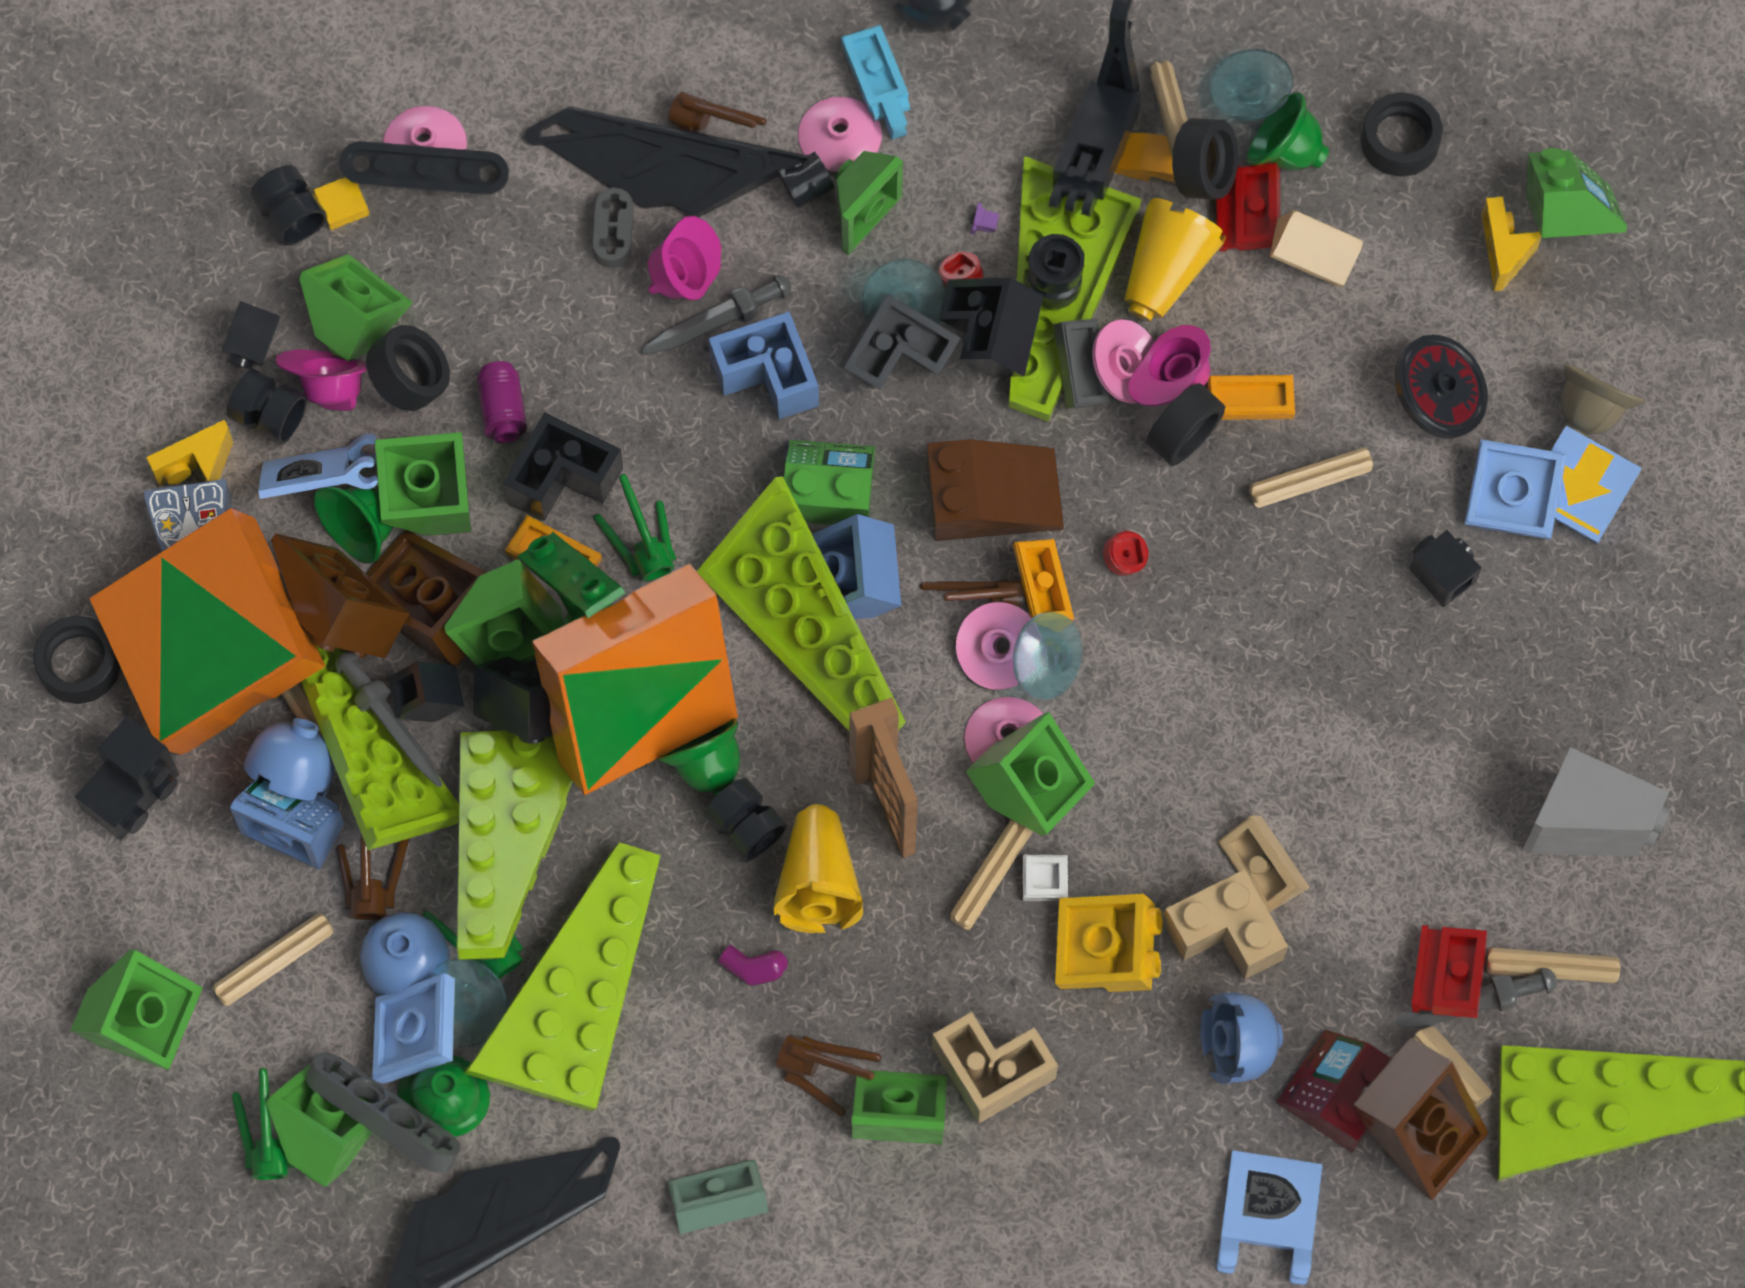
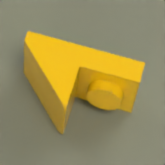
(1505, 249)
(202, 450)

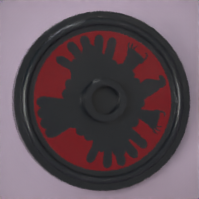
(1441, 386)

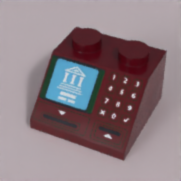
(1331, 1083)

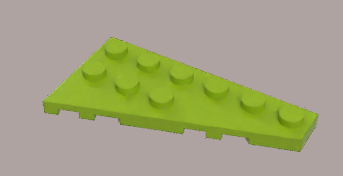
(788, 597)
(380, 781)
(1597, 1102)

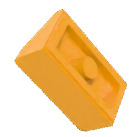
(1042, 577)

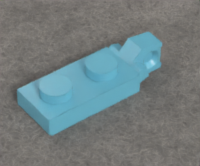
(878, 78)

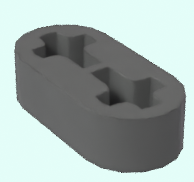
(622, 228)

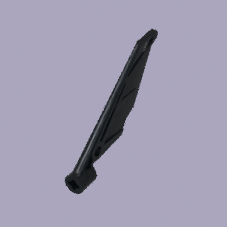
(676, 165)
(496, 1214)

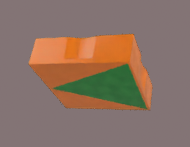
(206, 632)
(636, 679)

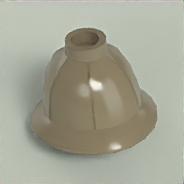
(1592, 404)

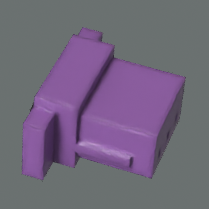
(983, 220)

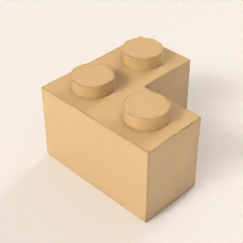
(1227, 914)
(992, 1077)

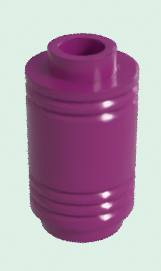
(501, 402)

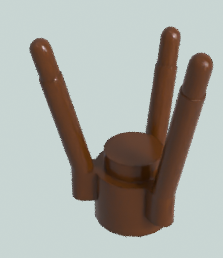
(694, 113)
(996, 591)
(368, 897)
(804, 1055)

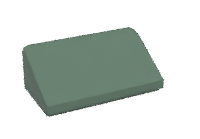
(718, 1196)

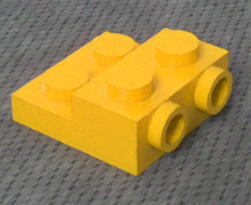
(1108, 943)

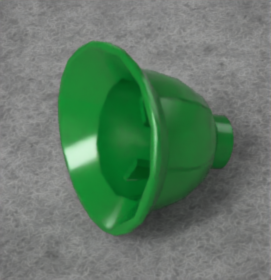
(1289, 138)
(353, 520)
(708, 761)
(448, 1096)

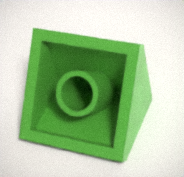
(900, 1107)

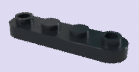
(424, 167)

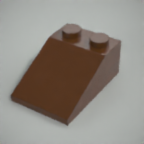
(992, 489)
(429, 587)
(337, 599)
(1422, 1116)

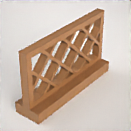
(877, 759)

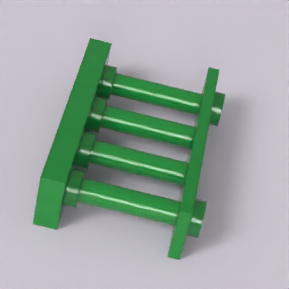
(576, 580)

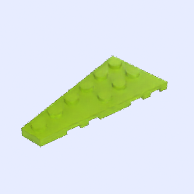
(1101, 241)
(506, 823)
(569, 1007)

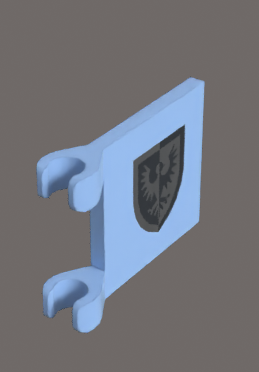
(318, 470)
(1271, 1206)

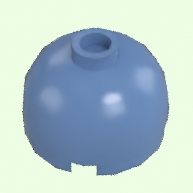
(292, 759)
(401, 952)
(1243, 1029)

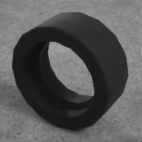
(1205, 158)
(1398, 163)
(390, 379)
(1185, 424)
(81, 691)

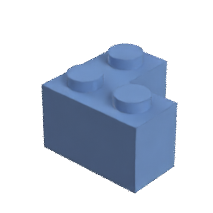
(769, 355)

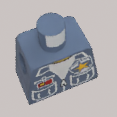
(185, 508)

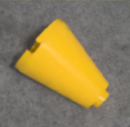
(1168, 257)
(817, 875)

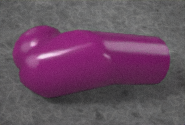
(756, 969)

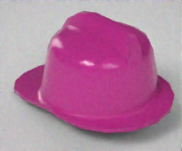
(685, 260)
(1172, 366)
(325, 377)

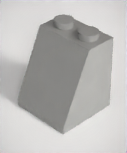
(1597, 811)

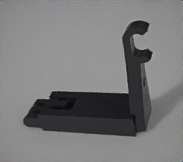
(1101, 122)

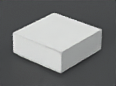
(1045, 877)

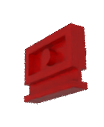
(1250, 208)
(1449, 971)

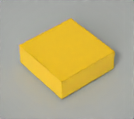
(342, 202)

